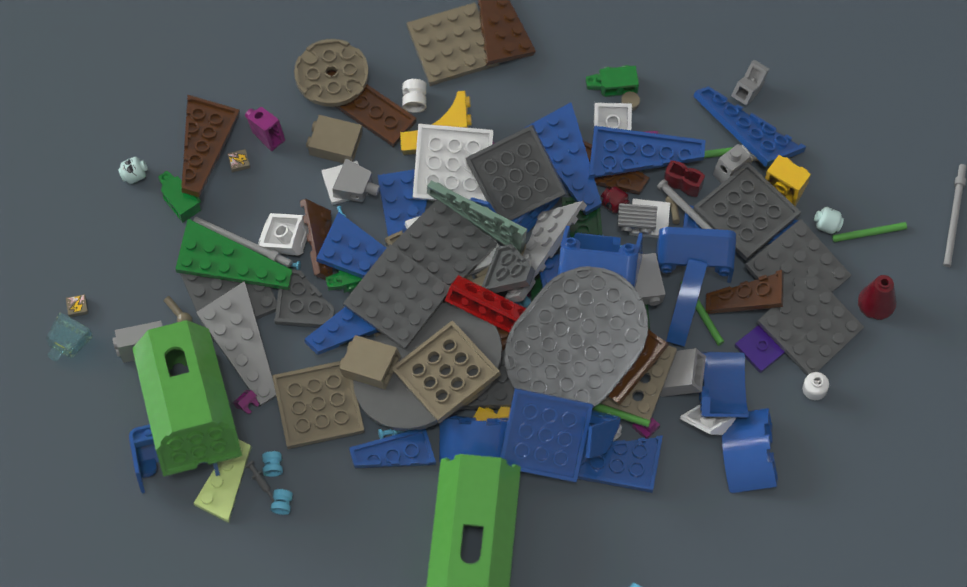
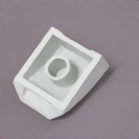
(284, 234)

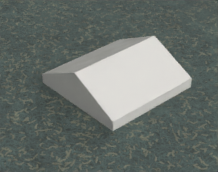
(613, 115)
(711, 425)

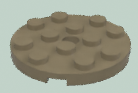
(328, 55)

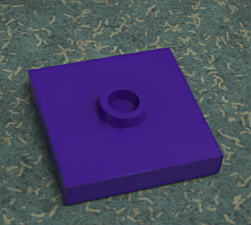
(759, 349)

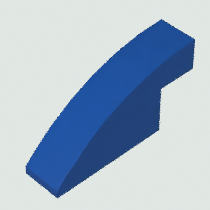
(686, 302)

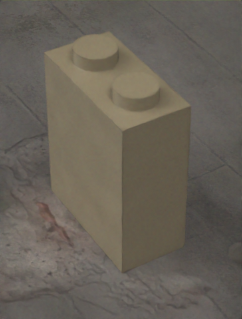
(334, 139)
(369, 362)

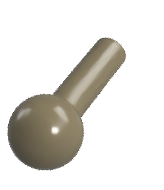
(674, 210)
(177, 311)

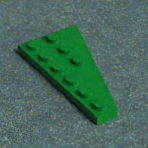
(218, 257)

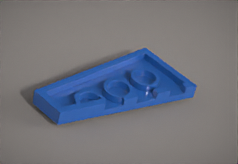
(403, 449)

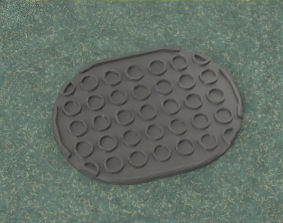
(578, 336)
(397, 405)

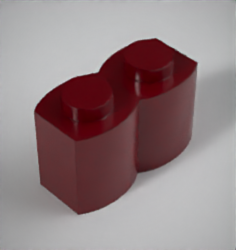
(684, 178)

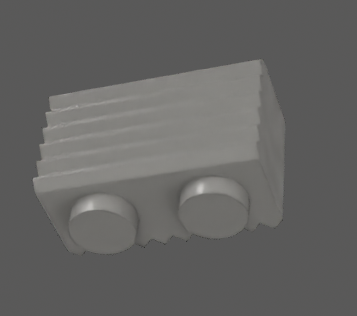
(637, 216)

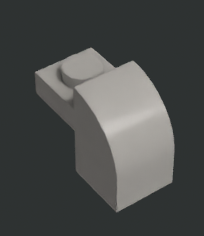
(751, 83)

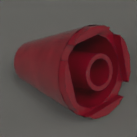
(878, 298)

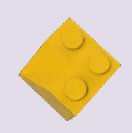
(788, 178)

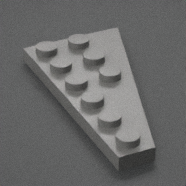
(545, 241)
(238, 336)

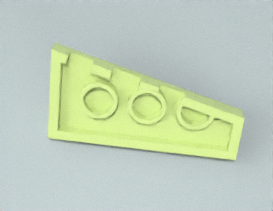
(220, 491)

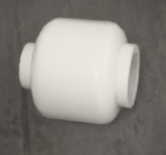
(815, 386)

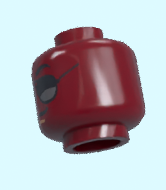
(613, 197)

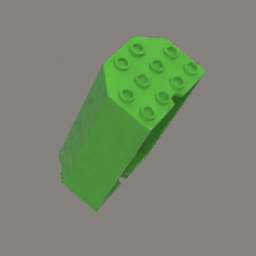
(189, 410)
(479, 494)

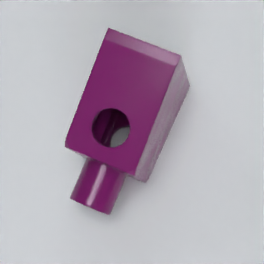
(262, 121)

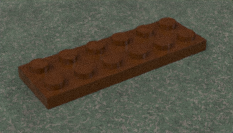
(378, 114)

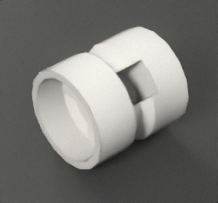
(414, 95)

